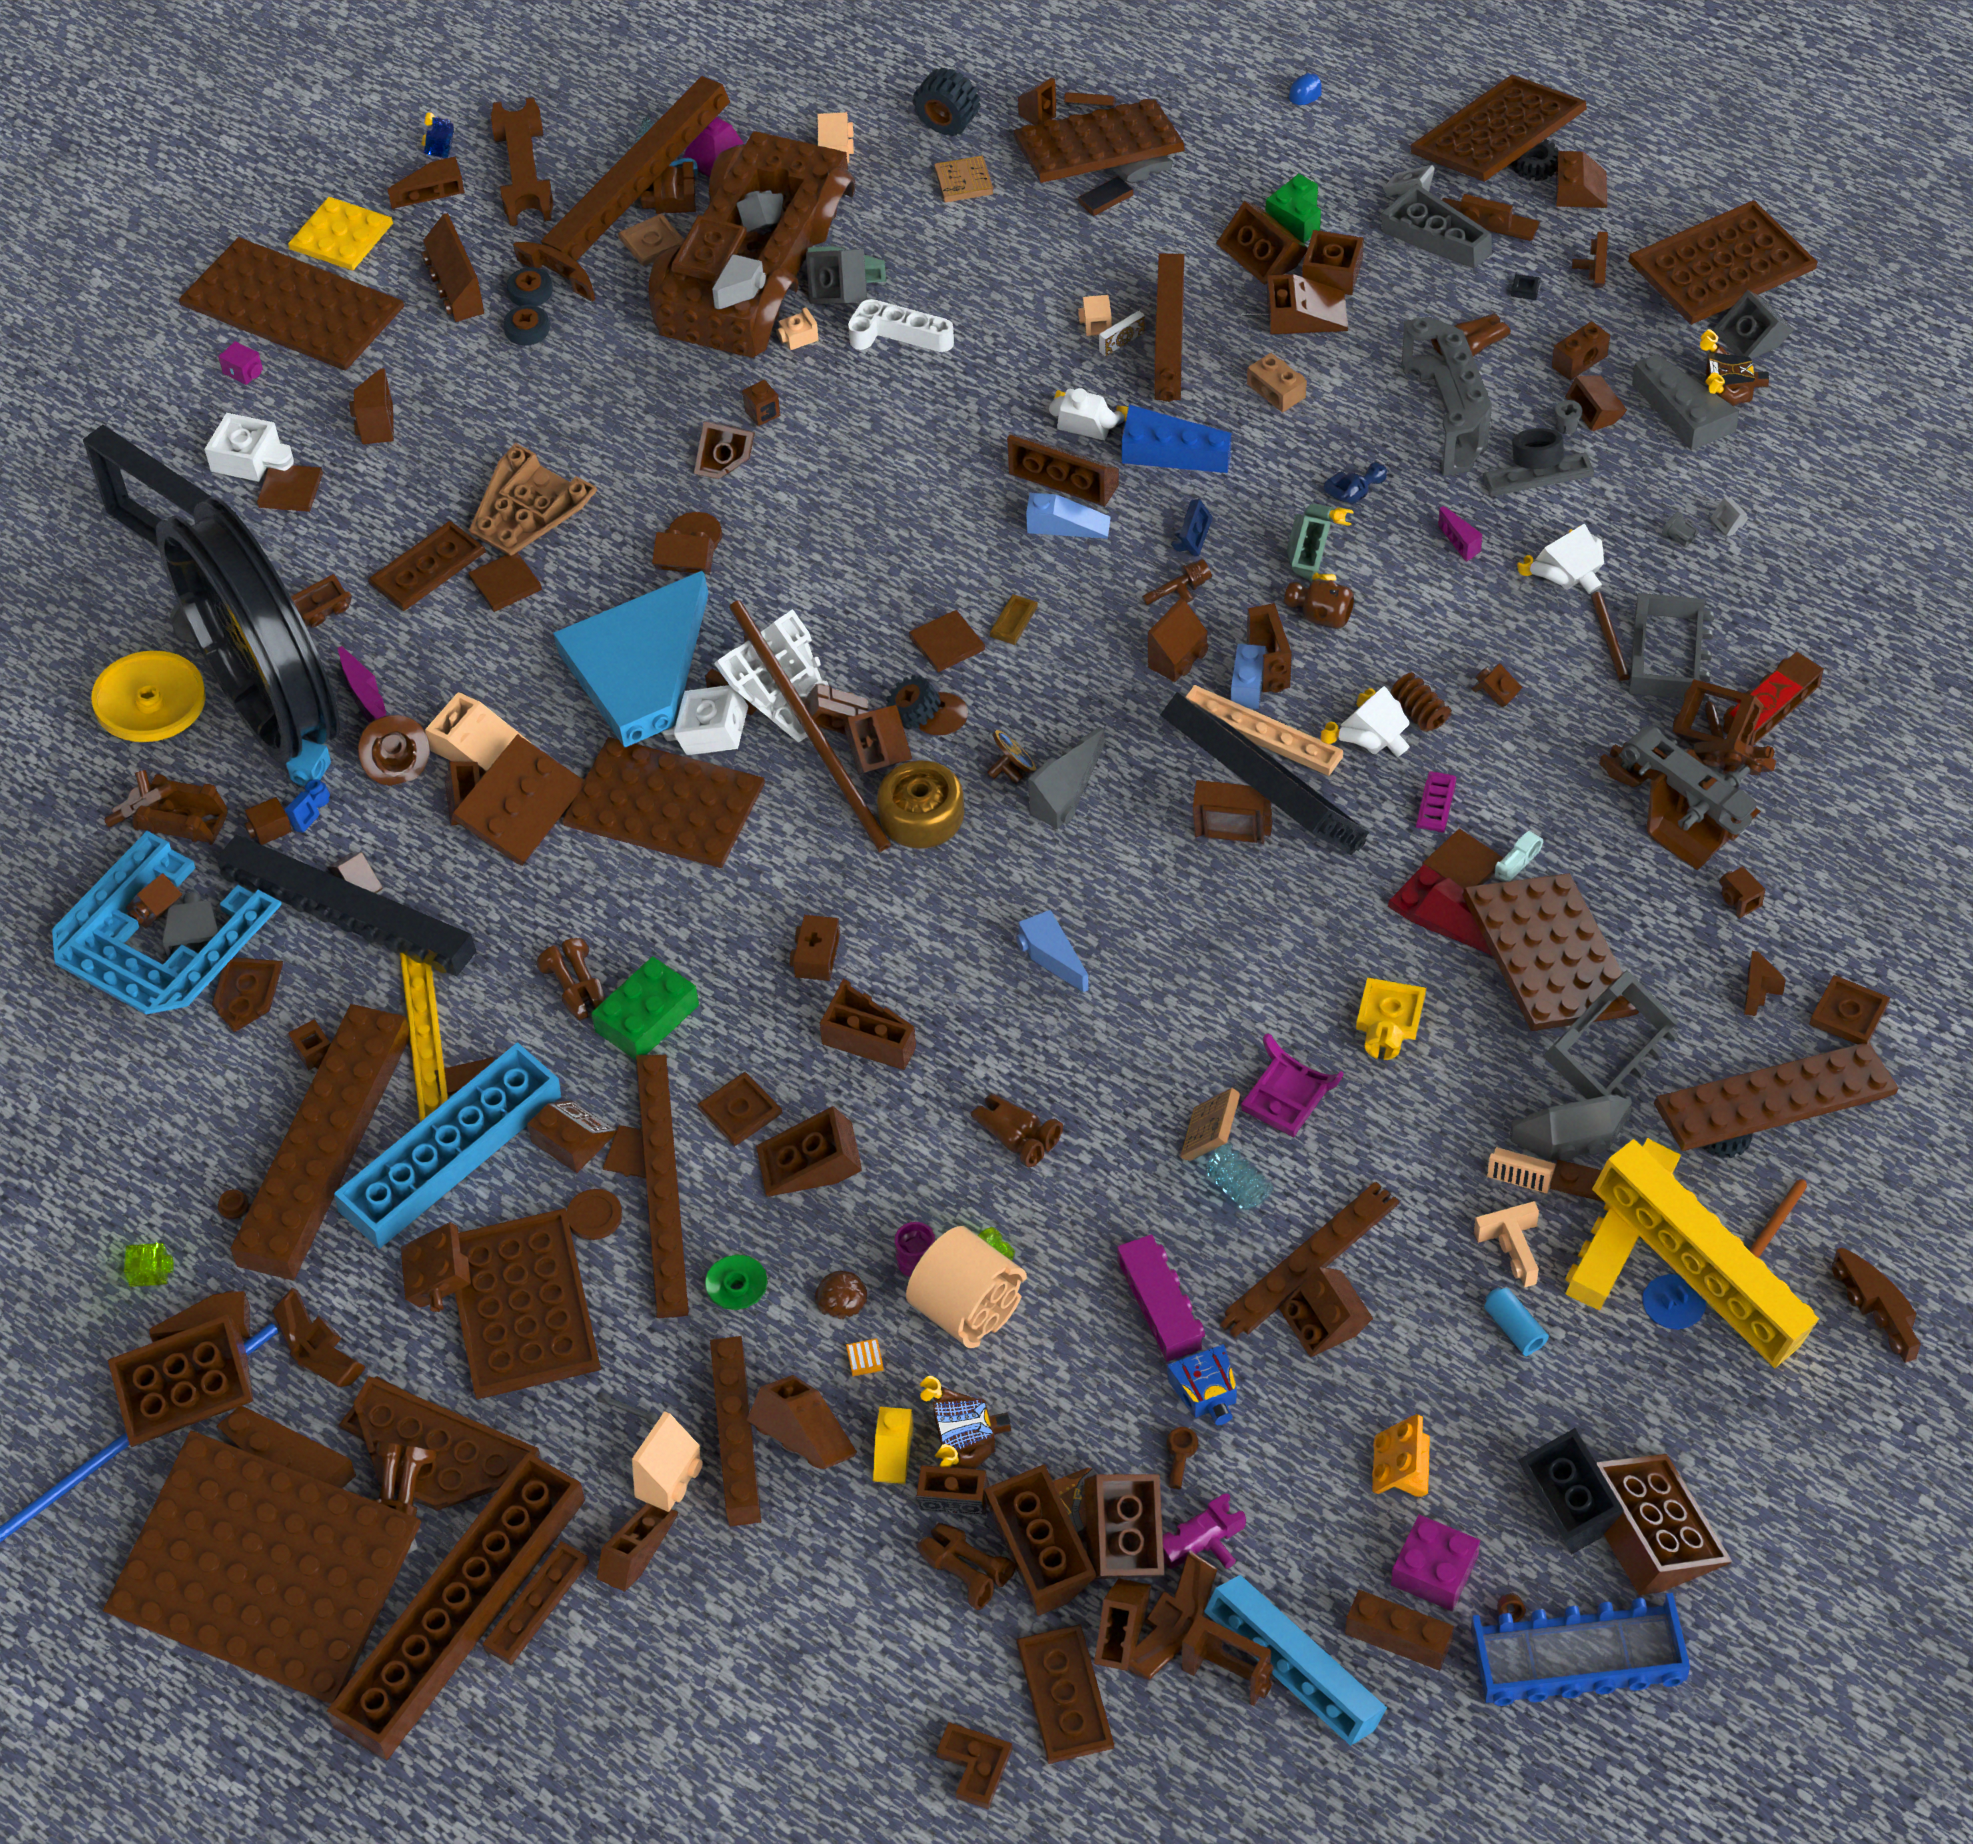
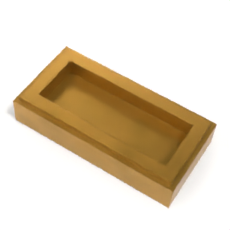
(1013, 619)

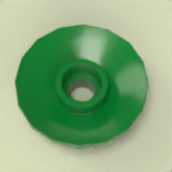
(733, 1271)

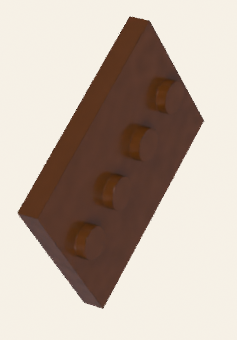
(519, 800)

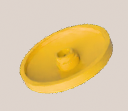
(148, 696)

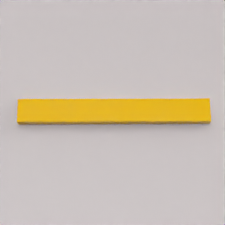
(424, 1035)

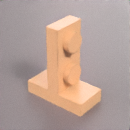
(1508, 1227)

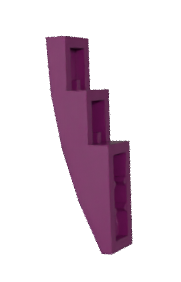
(362, 686)

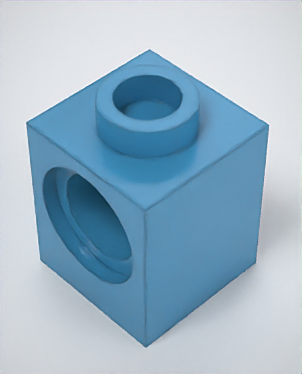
(310, 764)

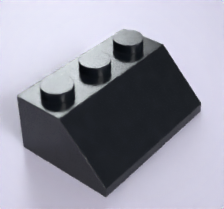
(1572, 1490)

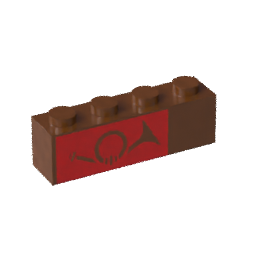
(1780, 693)

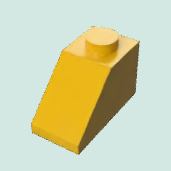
(892, 1445)

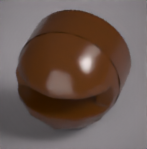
(1519, 1608)

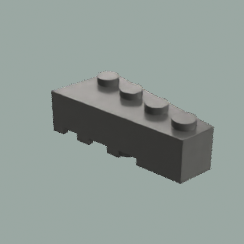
(1684, 402)

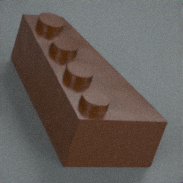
(285, 1447)

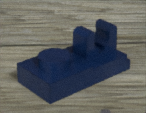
(1194, 529)

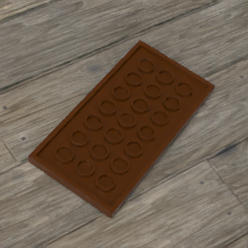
(291, 303)

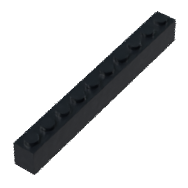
(347, 905)

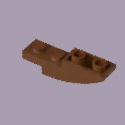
(1877, 1294)

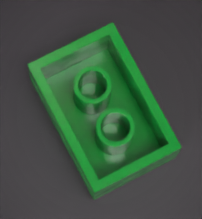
(645, 1008)

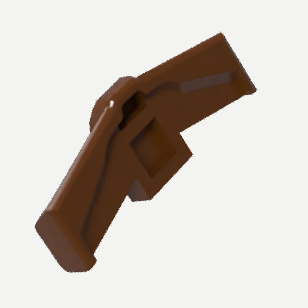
(314, 1342)
(1174, 1617)

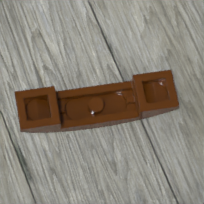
(537, 255)

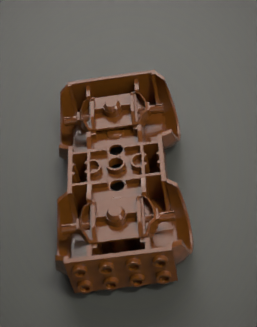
(811, 187)

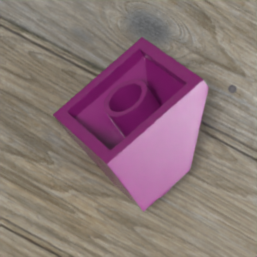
(710, 143)

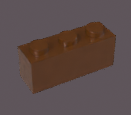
(1399, 1630)

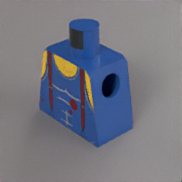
(1205, 1383)

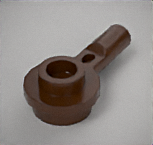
(1181, 1444)

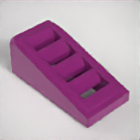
(1461, 534)
(1439, 785)

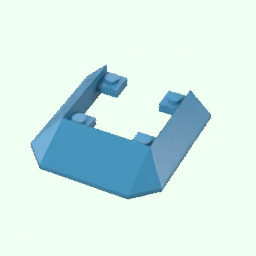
(94, 933)

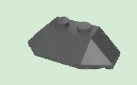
(1573, 1127)

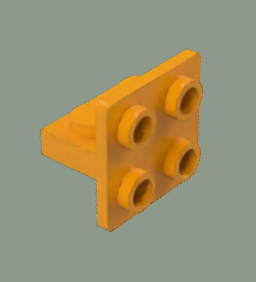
(1402, 1458)

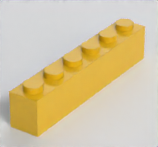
(1610, 1246)

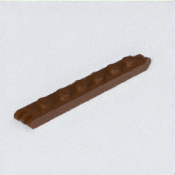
(1316, 1252)

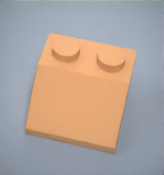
(665, 1464)

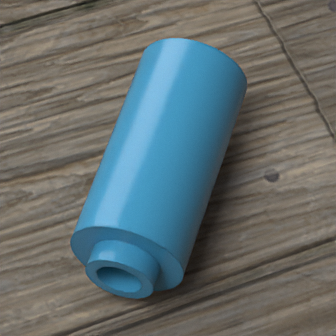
(1515, 1320)

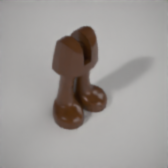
(574, 994)
(413, 1460)
(980, 1586)

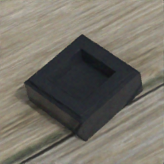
(1525, 287)

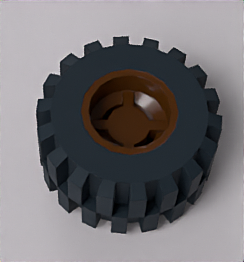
(946, 101)

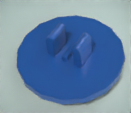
(1673, 1302)

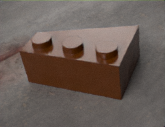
(866, 1029)

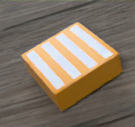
(864, 1357)

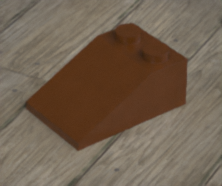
(810, 1154)

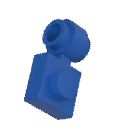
(303, 808)

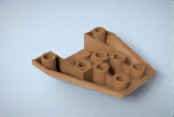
(525, 502)

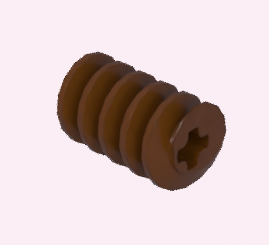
(1420, 702)

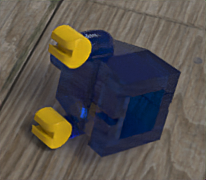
(438, 140)

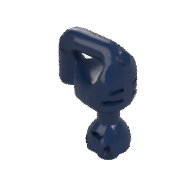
(1353, 485)

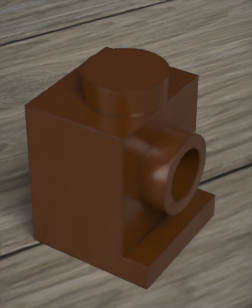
(1742, 891)
(312, 1049)

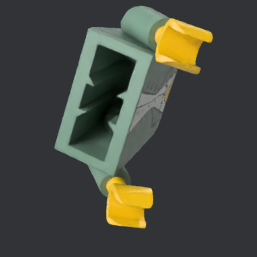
(1309, 539)

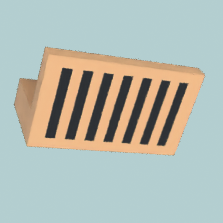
(1521, 1170)

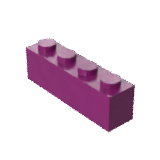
(1160, 1297)

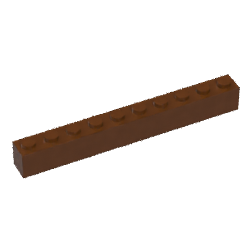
(638, 168)

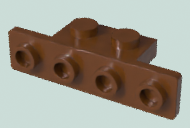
(1495, 216)

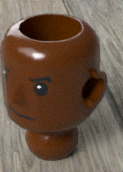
(1322, 602)

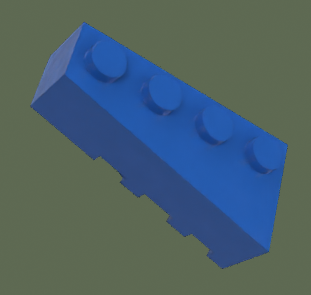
(1173, 442)

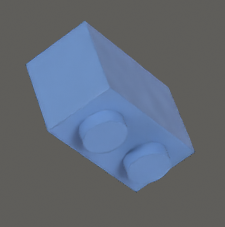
(1247, 675)

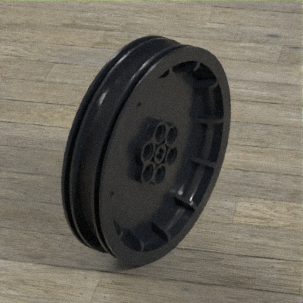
(248, 629)

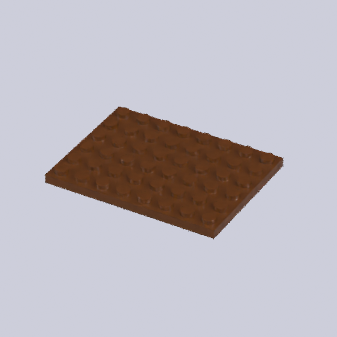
(263, 1567)

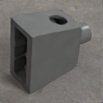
(189, 924)

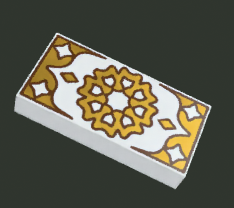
(1122, 333)

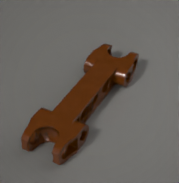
(525, 191)

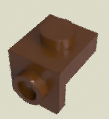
(1498, 684)

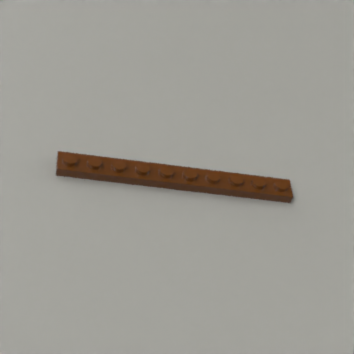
(661, 1187)

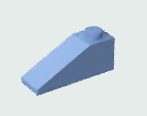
(1060, 516)
(1051, 949)

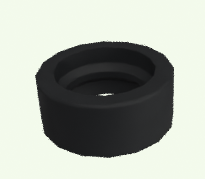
(1538, 448)

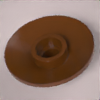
(949, 718)

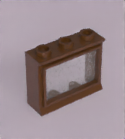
(1231, 812)

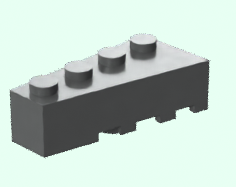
(1436, 227)

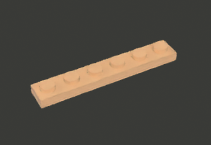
(1271, 733)

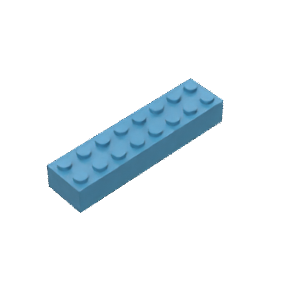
(447, 1145)

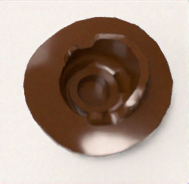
(393, 749)

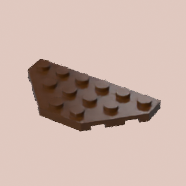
(468, 1456)

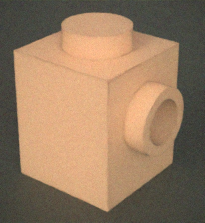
(1095, 314)

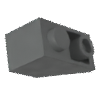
(760, 210)

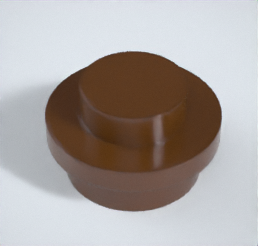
(233, 1204)

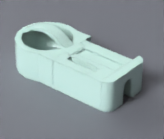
(1523, 852)

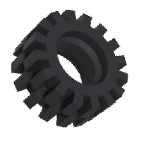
(1537, 168)

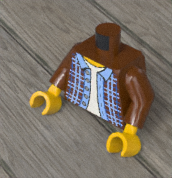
(963, 1426)

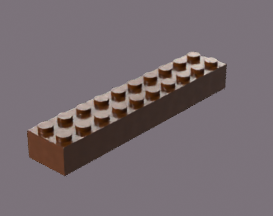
(321, 1142)
(456, 1606)

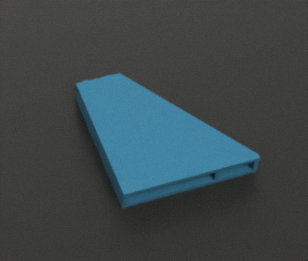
(638, 657)

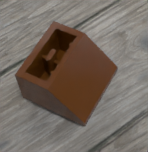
(877, 739)
(1325, 1311)

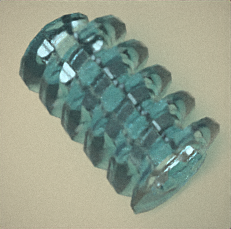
(1237, 1178)

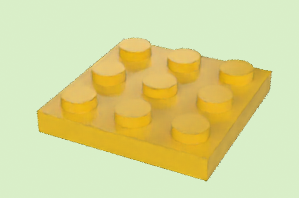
(340, 233)

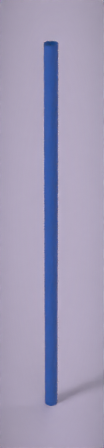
(100, 1458)

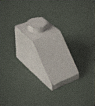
(738, 281)

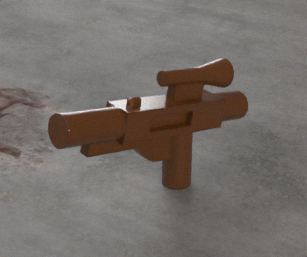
(142, 796)

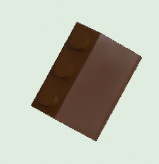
(1261, 243)

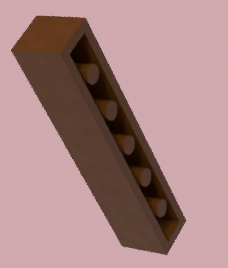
(735, 1431)

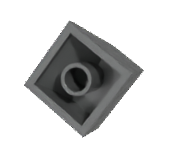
(836, 276)
(1752, 327)

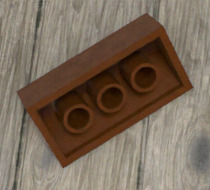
(452, 271)
(1061, 469)
(1040, 1538)

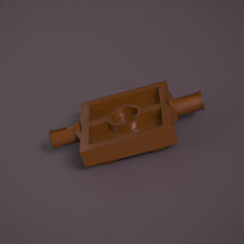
(1732, 752)

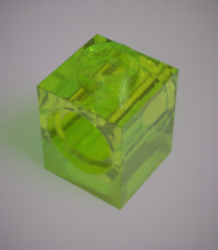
(147, 1264)

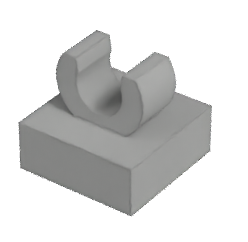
(1729, 516)

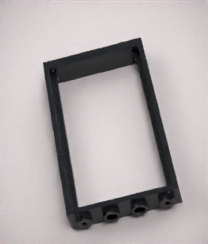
(110, 451)
(1265, 774)

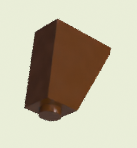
(1121, 1623)

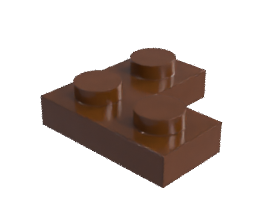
(983, 1758)

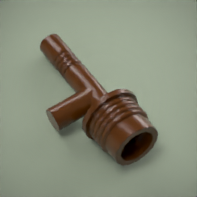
(1193, 574)

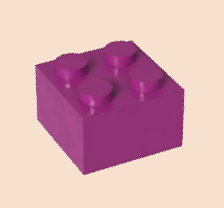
(1435, 1562)

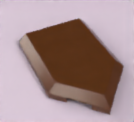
(246, 990)

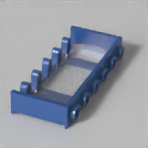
(1580, 1652)

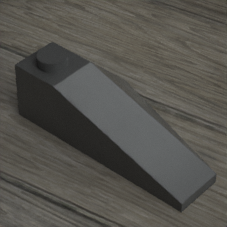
(1061, 782)

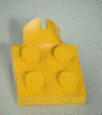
(1389, 1015)

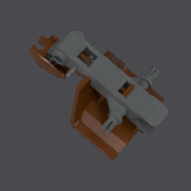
(1689, 804)

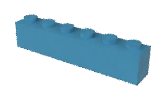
(1298, 1660)

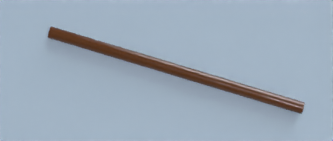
(810, 726)

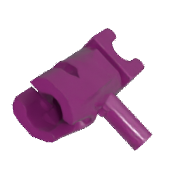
(1204, 1533)

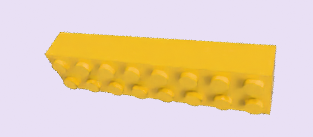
(1705, 1253)

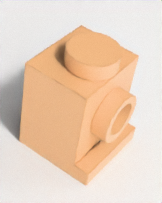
(798, 330)

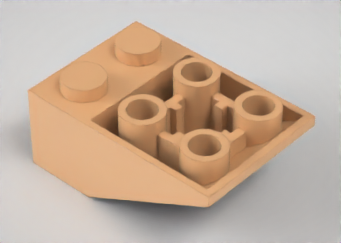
(469, 733)

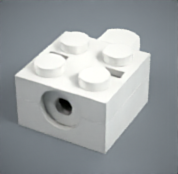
(246, 448)
(709, 720)

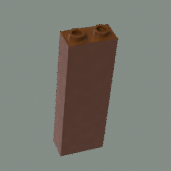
(1169, 327)

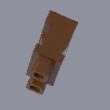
(672, 191)

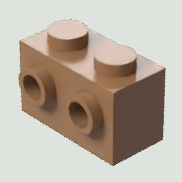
(1276, 382)

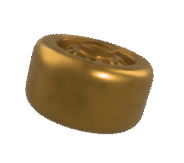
(920, 804)

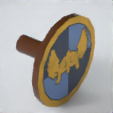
(1012, 753)

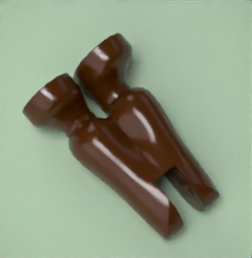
(1480, 333)
(1014, 1125)

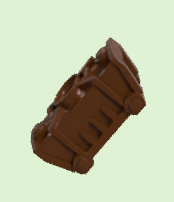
(185, 820)

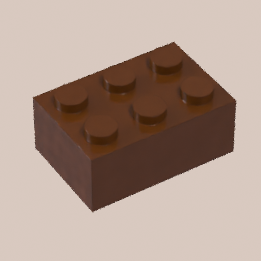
(1124, 1525)

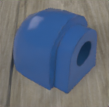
(1305, 89)

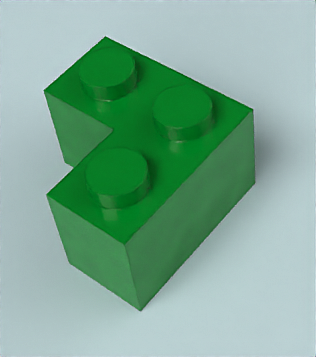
(1296, 207)

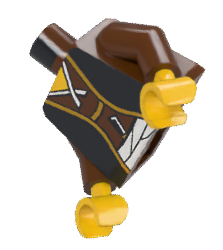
(1729, 374)

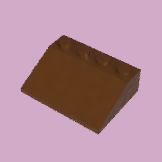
(181, 1379)
(1662, 1532)

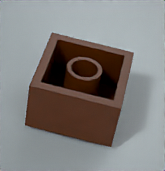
(1334, 260)

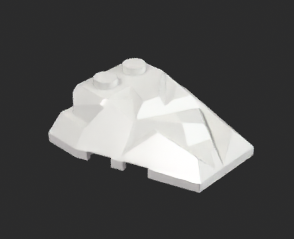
(750, 678)

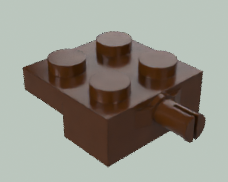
(434, 1267)

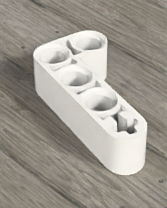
(900, 324)

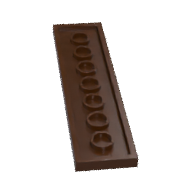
(1775, 1096)

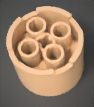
(965, 1286)

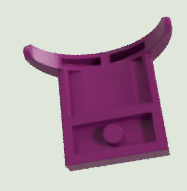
(1287, 1091)

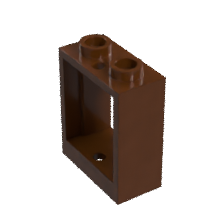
(1743, 723)

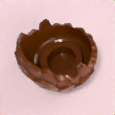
(841, 1294)

